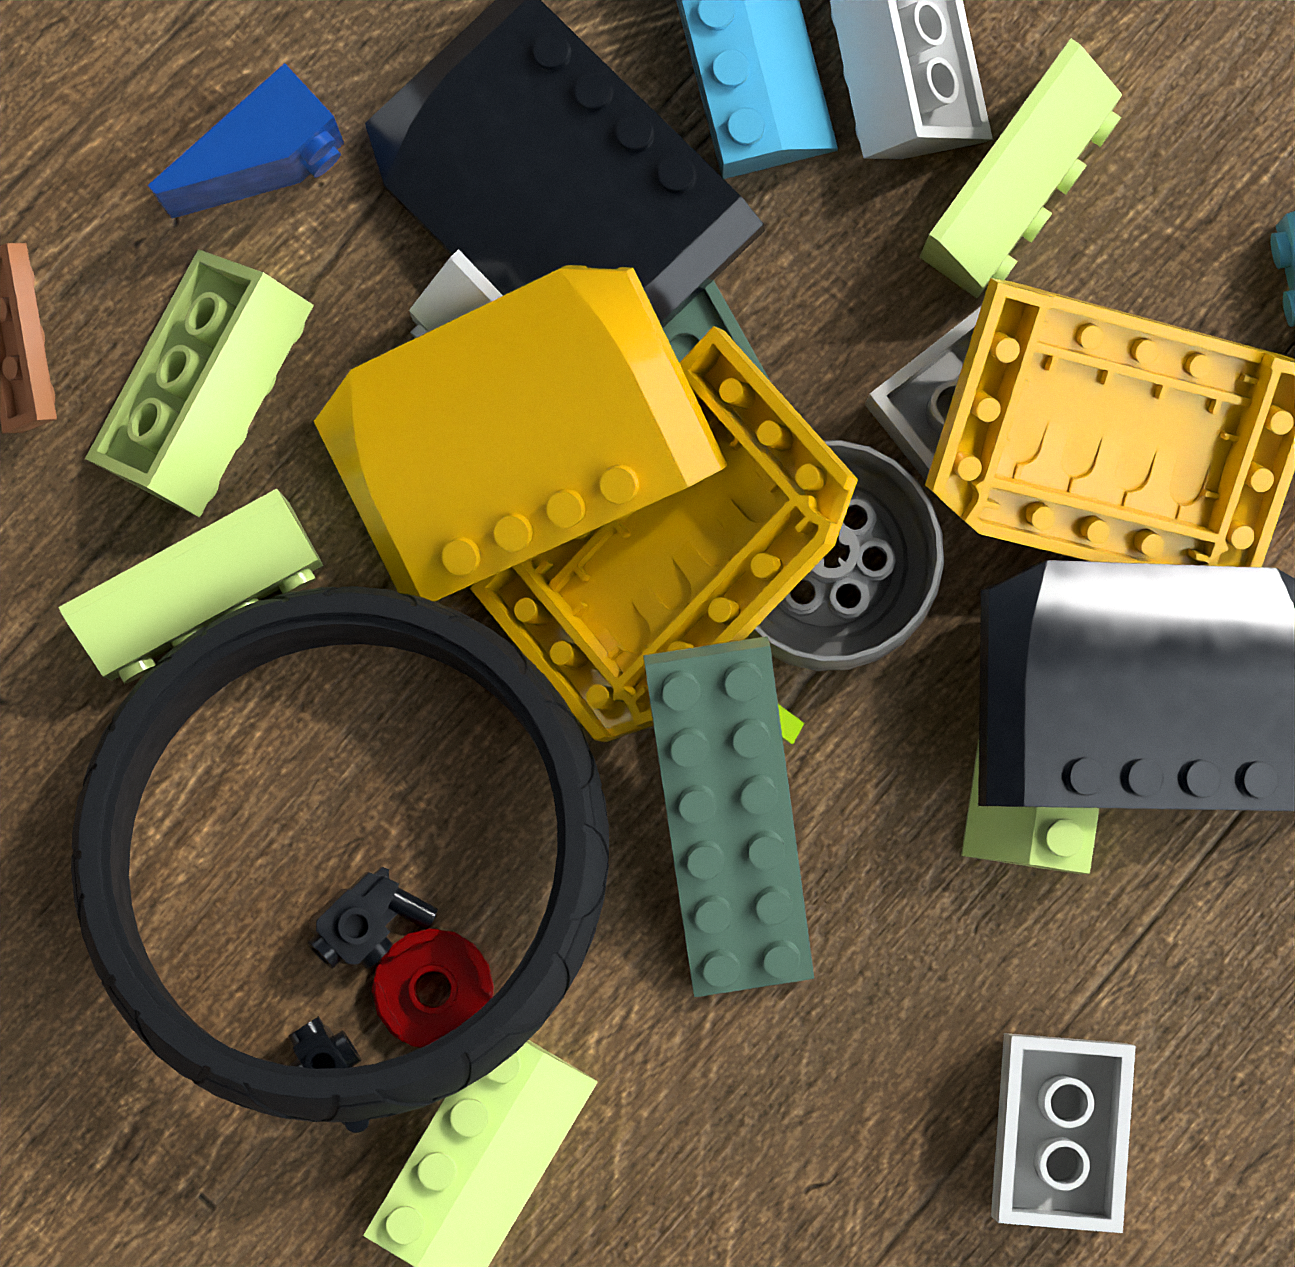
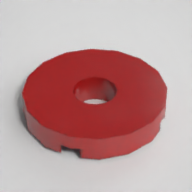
(410, 959)

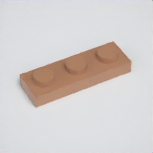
(25, 382)

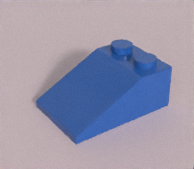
(258, 147)

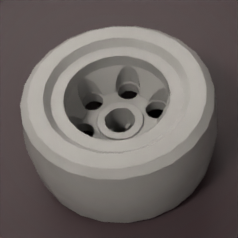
(891, 599)

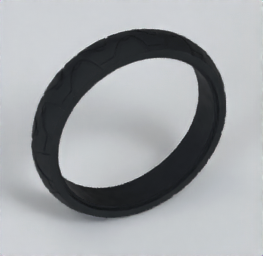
(177, 690)

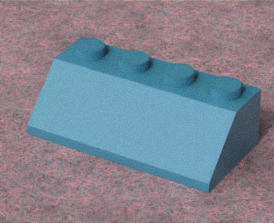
(757, 82)

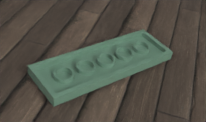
(729, 815)

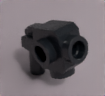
(354, 920)
(321, 1049)

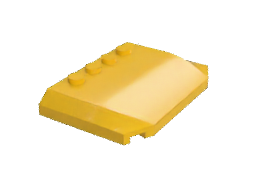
(516, 429)
(1115, 435)
(686, 566)

